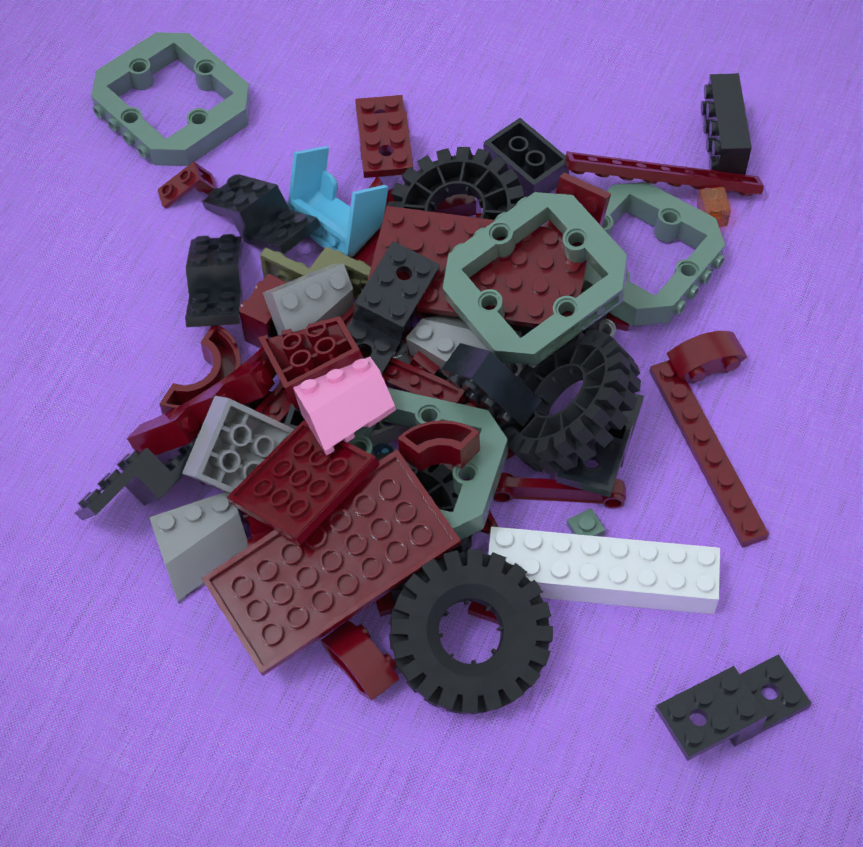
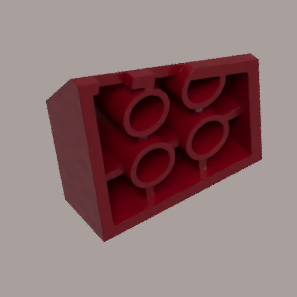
(310, 352)

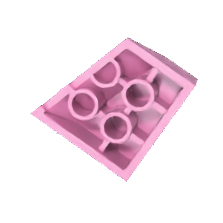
(344, 402)

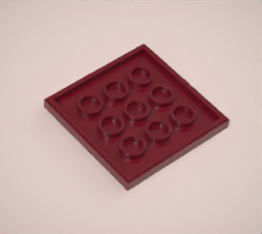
(300, 484)

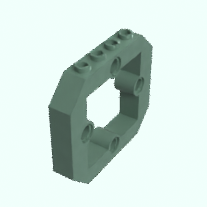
(204, 127)
(528, 215)
(672, 221)
(484, 468)

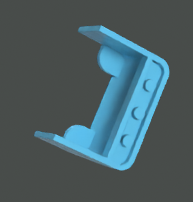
(314, 194)

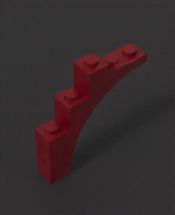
(184, 422)

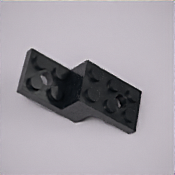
(261, 213)
(214, 281)
(388, 303)
(610, 459)
(141, 474)
(732, 706)

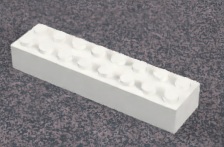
(614, 569)

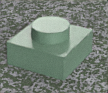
(586, 524)

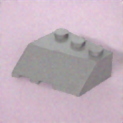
(310, 298)
(440, 336)
(232, 444)
(198, 540)

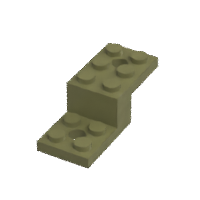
(288, 270)

